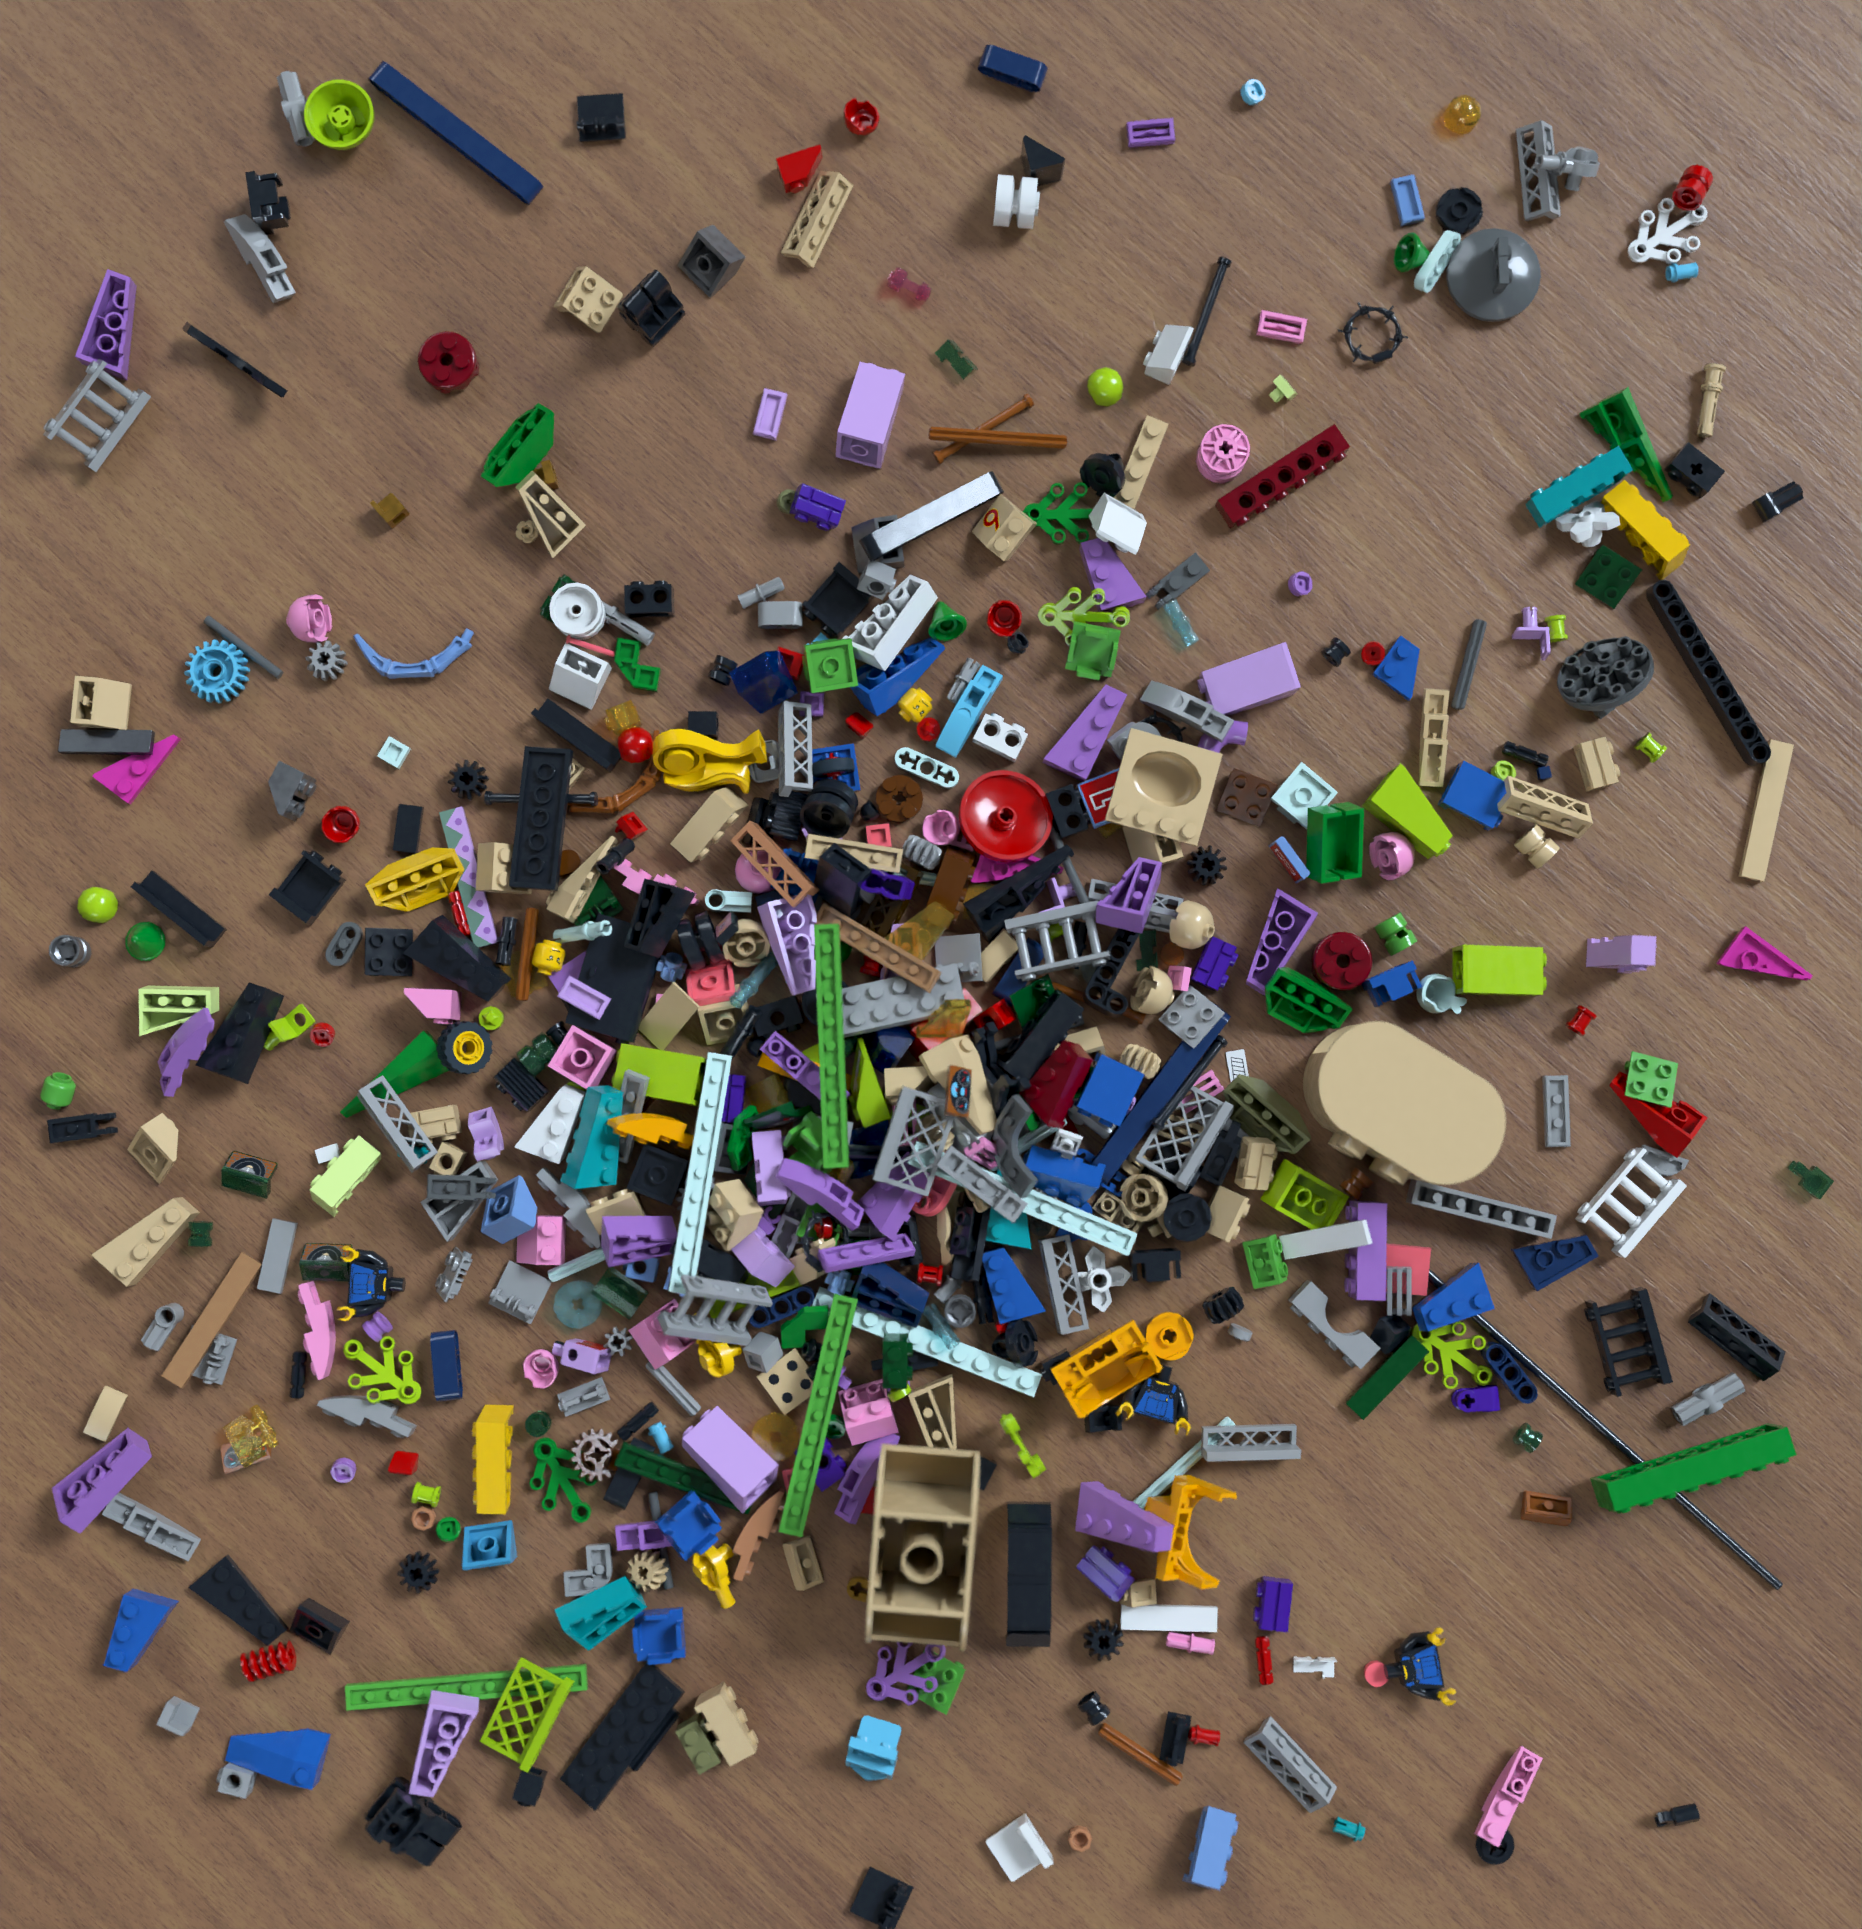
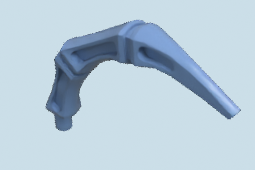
(425, 668)

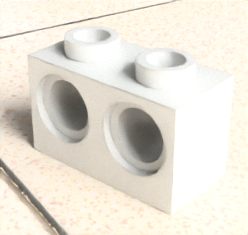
(997, 742)

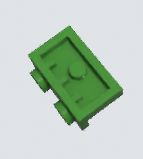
(1265, 1261)

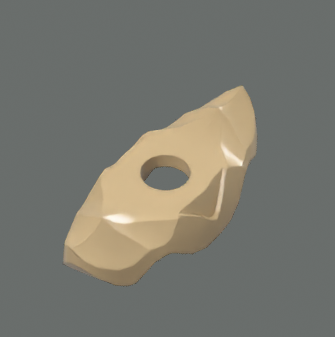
(945, 1227)

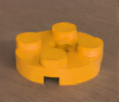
(1181, 1341)

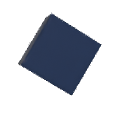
(1543, 773)

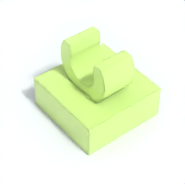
(1283, 389)

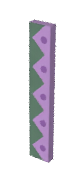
(474, 902)

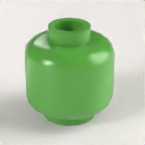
(58, 1090)

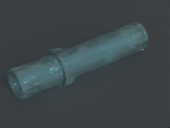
(749, 986)

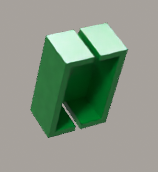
(1335, 842)

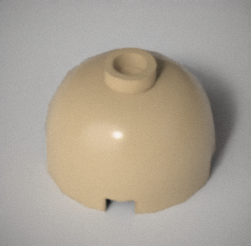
(1192, 925)
(747, 944)
(1153, 991)
(1143, 1197)

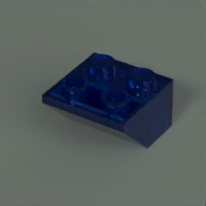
(888, 1047)

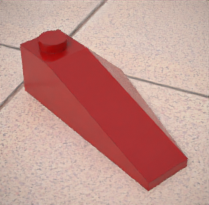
(1669, 1127)

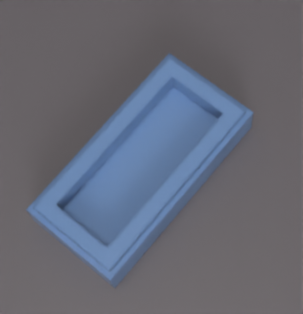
(1407, 200)

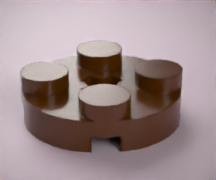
(891, 787)

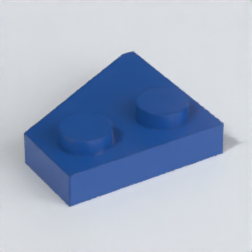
(1399, 668)

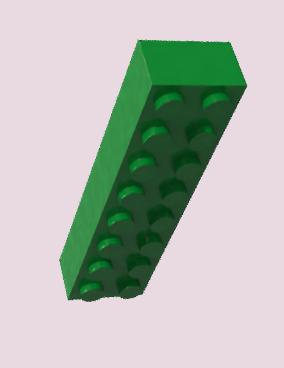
(1693, 1467)

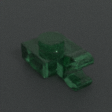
(1812, 1180)

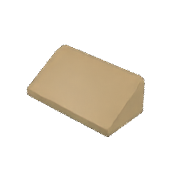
(803, 1563)

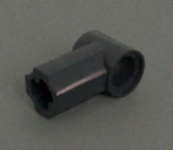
(1773, 503)

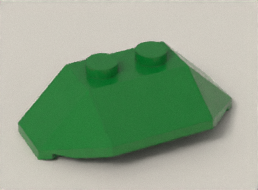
(520, 447)
(1303, 1002)

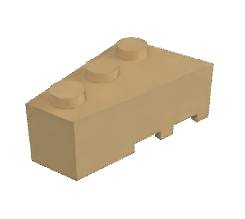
(709, 824)

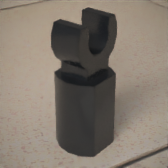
(1678, 1816)

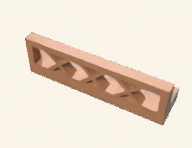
(776, 853)

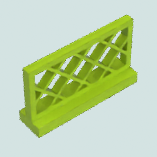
(546, 1717)

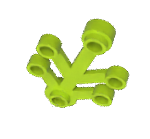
(1081, 612)
(1448, 1352)
(384, 1374)
(1034, 1463)

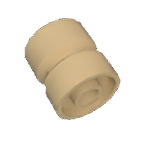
(1536, 846)

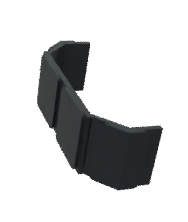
(1029, 1574)

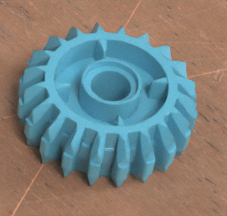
(227, 681)

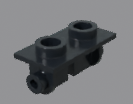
(965, 1222)
(911, 1229)
(1175, 1738)

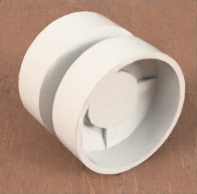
(1020, 202)

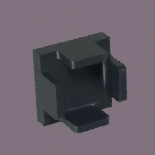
(266, 207)
(658, 1174)
(1155, 1264)

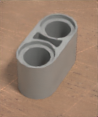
(780, 615)

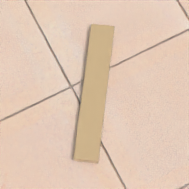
(1766, 811)

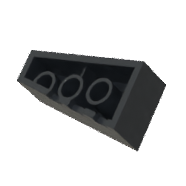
(457, 958)
(1041, 1036)

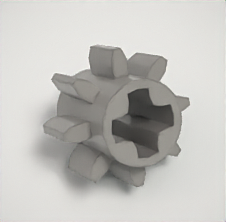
(615, 1347)

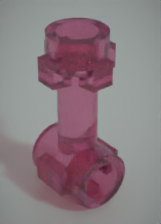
(899, 279)

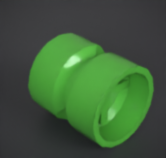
(1387, 930)

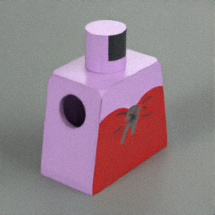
(583, 1355)

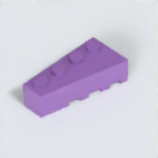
(110, 325)
(1084, 739)
(1281, 936)
(99, 1479)
(1114, 1518)

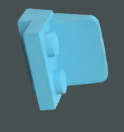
(874, 1749)

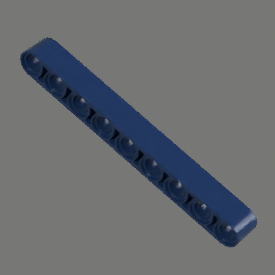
(455, 133)
(1153, 1101)

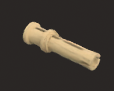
(1710, 389)

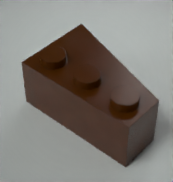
(951, 879)

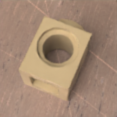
(456, 1154)

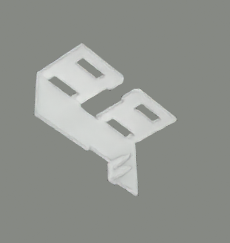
(1306, 1664)

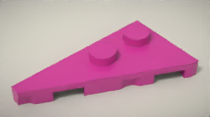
(132, 773)
(991, 870)
(1755, 954)

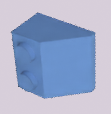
(510, 1212)

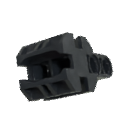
(651, 308)
(410, 1823)

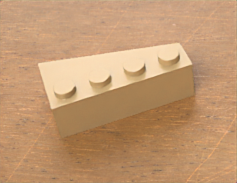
(144, 1243)

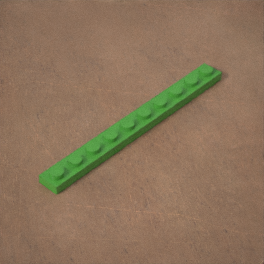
(831, 1046)
(818, 1415)
(480, 1685)

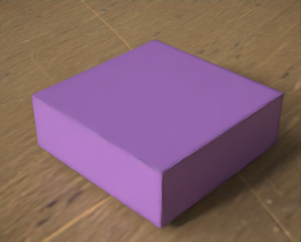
(816, 701)

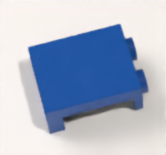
(1474, 795)
(1109, 1091)

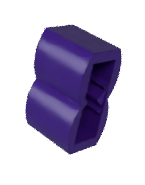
(889, 885)

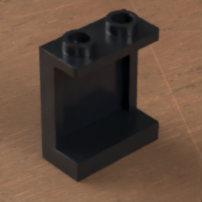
(837, 601)
(840, 879)
(309, 887)

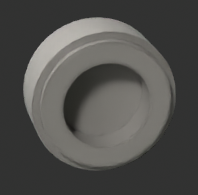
(1240, 1332)

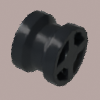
(1335, 652)

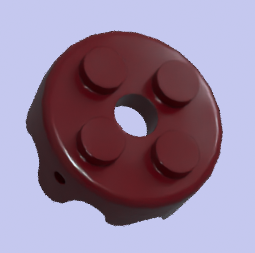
(455, 375)
(1325, 966)

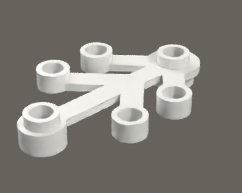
(1665, 235)

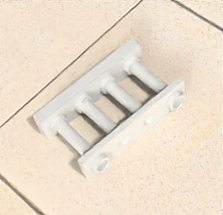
(1638, 1224)

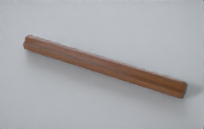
(997, 437)

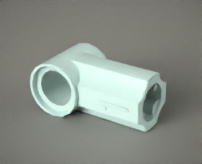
(732, 901)

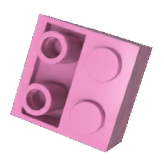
(652, 1341)
(867, 1412)

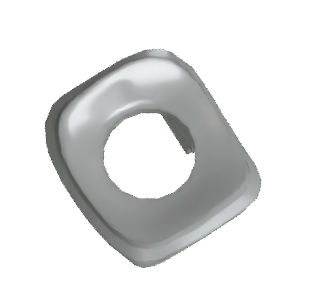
(767, 775)

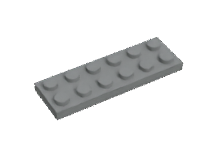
(895, 1001)

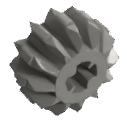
(318, 659)
(921, 852)

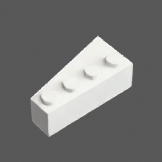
(892, 623)

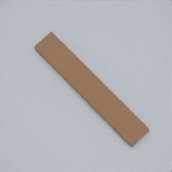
(880, 949)
(212, 1320)

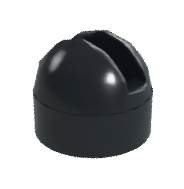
(869, 811)
(754, 1046)

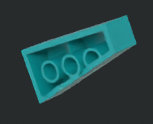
(1578, 487)
(595, 1145)

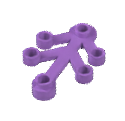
(902, 1674)

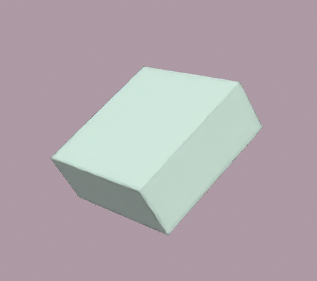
(394, 752)

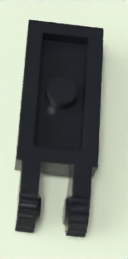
(78, 1127)

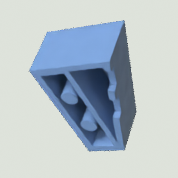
(1211, 1848)

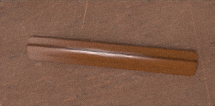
(526, 955)
(1140, 1754)

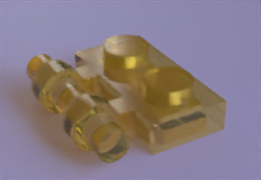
(244, 1439)

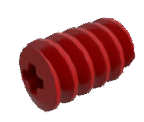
(268, 1663)

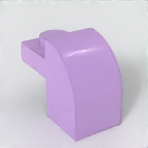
(485, 1133)

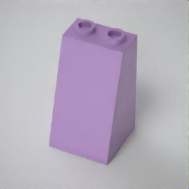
(869, 415)
(1250, 681)
(730, 1458)

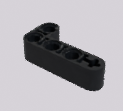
(1104, 985)

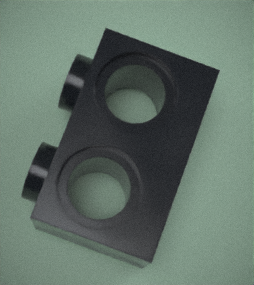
(648, 606)
(1061, 813)

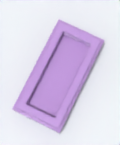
(770, 414)
(584, 997)

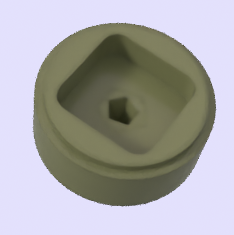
(785, 500)

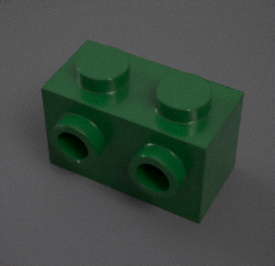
(895, 1360)

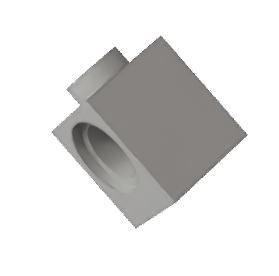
(877, 579)
(228, 1786)

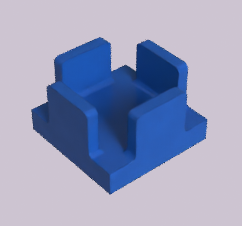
(1392, 983)
(690, 1526)
(659, 1635)

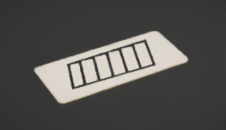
(1236, 1063)

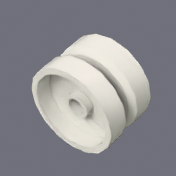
(577, 597)

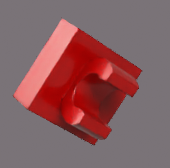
(631, 826)

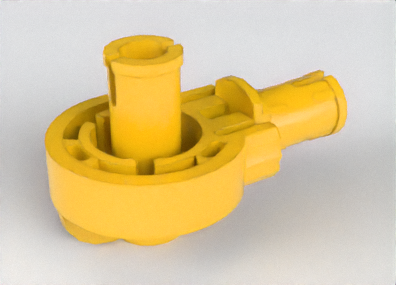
(717, 1353)
(713, 1572)

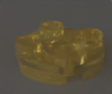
(789, 1435)

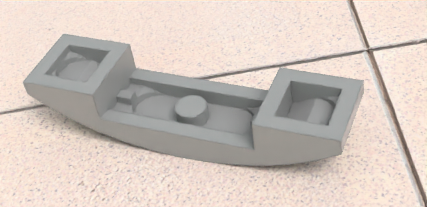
(982, 1184)

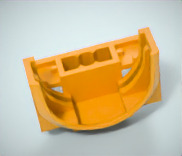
(1105, 1368)
(1177, 1510)

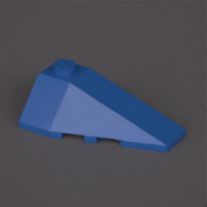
(882, 689)
(282, 1755)

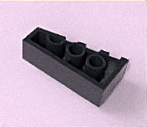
(242, 1034)

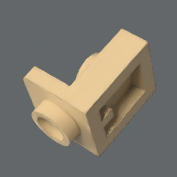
(1140, 1593)

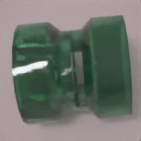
(203, 1228)

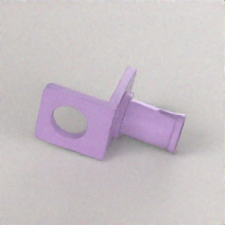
(1531, 631)
(1059, 893)

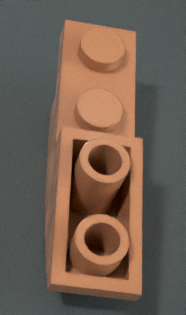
(759, 1524)

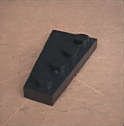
(238, 1599)

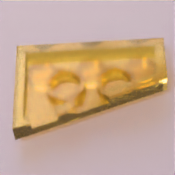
(922, 930)

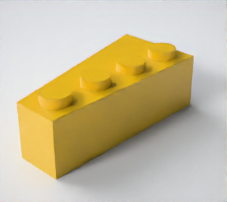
(1647, 529)
(492, 1459)

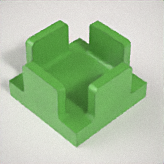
(1092, 650)
(830, 665)
(808, 1141)

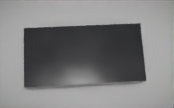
(408, 828)

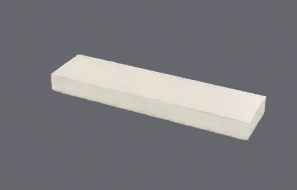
(1325, 1239)
(1169, 1618)

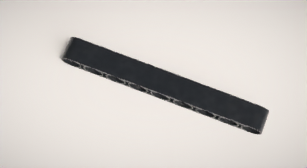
(1708, 685)

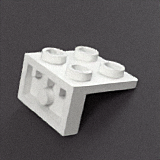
(1019, 1848)

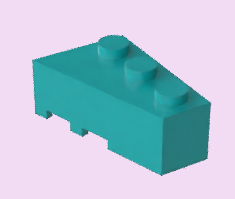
(1005, 1232)
(600, 1612)

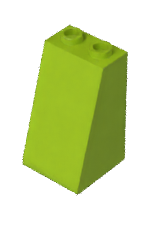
(1407, 811)
(1498, 970)
(671, 1074)

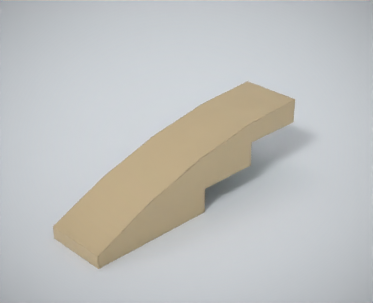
(1433, 737)

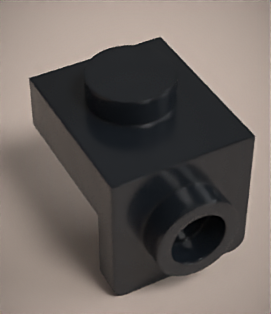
(1103, 1419)

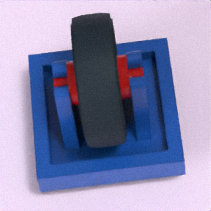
(837, 764)

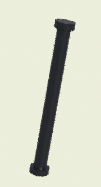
(1223, 264)
(490, 798)
(1158, 1122)

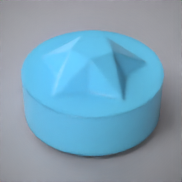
(1252, 92)

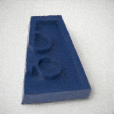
(1554, 1259)

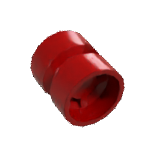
(1692, 187)

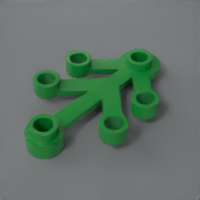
(1061, 514)
(559, 1476)

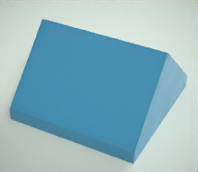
(489, 1545)

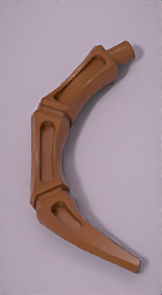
(624, 799)

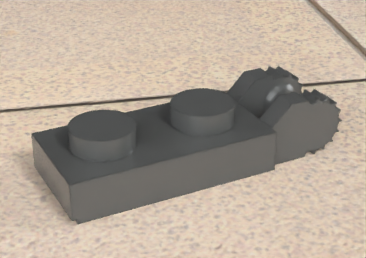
(1180, 580)
(457, 1187)

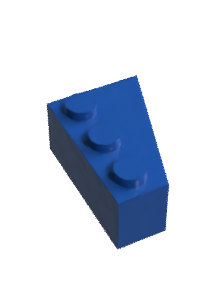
(135, 1627)

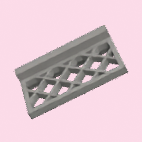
(894, 1135)
(1199, 1149)

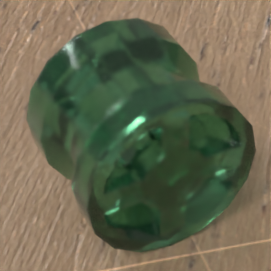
(535, 1427)
(1527, 1437)

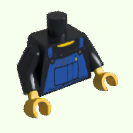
(369, 1283)
(1158, 1399)
(1420, 1666)

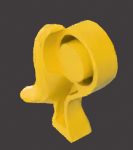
(700, 763)

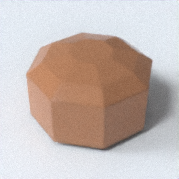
(423, 1518)
(1080, 1838)

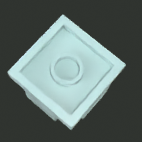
(1301, 791)

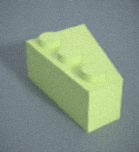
(173, 1005)
(344, 1174)

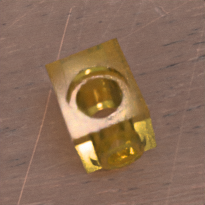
(622, 717)

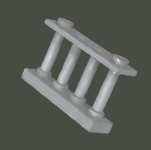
(121, 418)
(1042, 922)
(718, 1328)

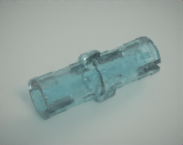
(1181, 623)
(941, 1326)

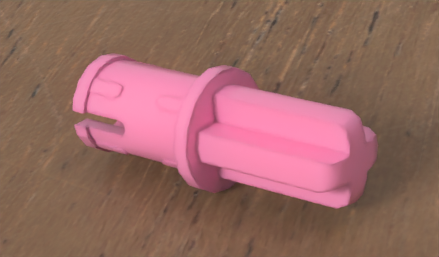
(1190, 1643)

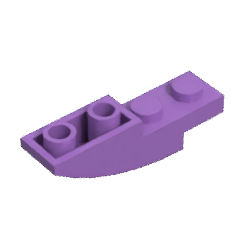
(182, 1047)
(794, 1063)
(820, 1188)
(860, 1478)
(640, 1535)

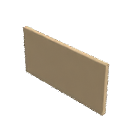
(668, 1016)

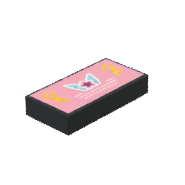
(726, 928)

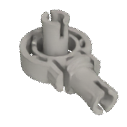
(1576, 162)

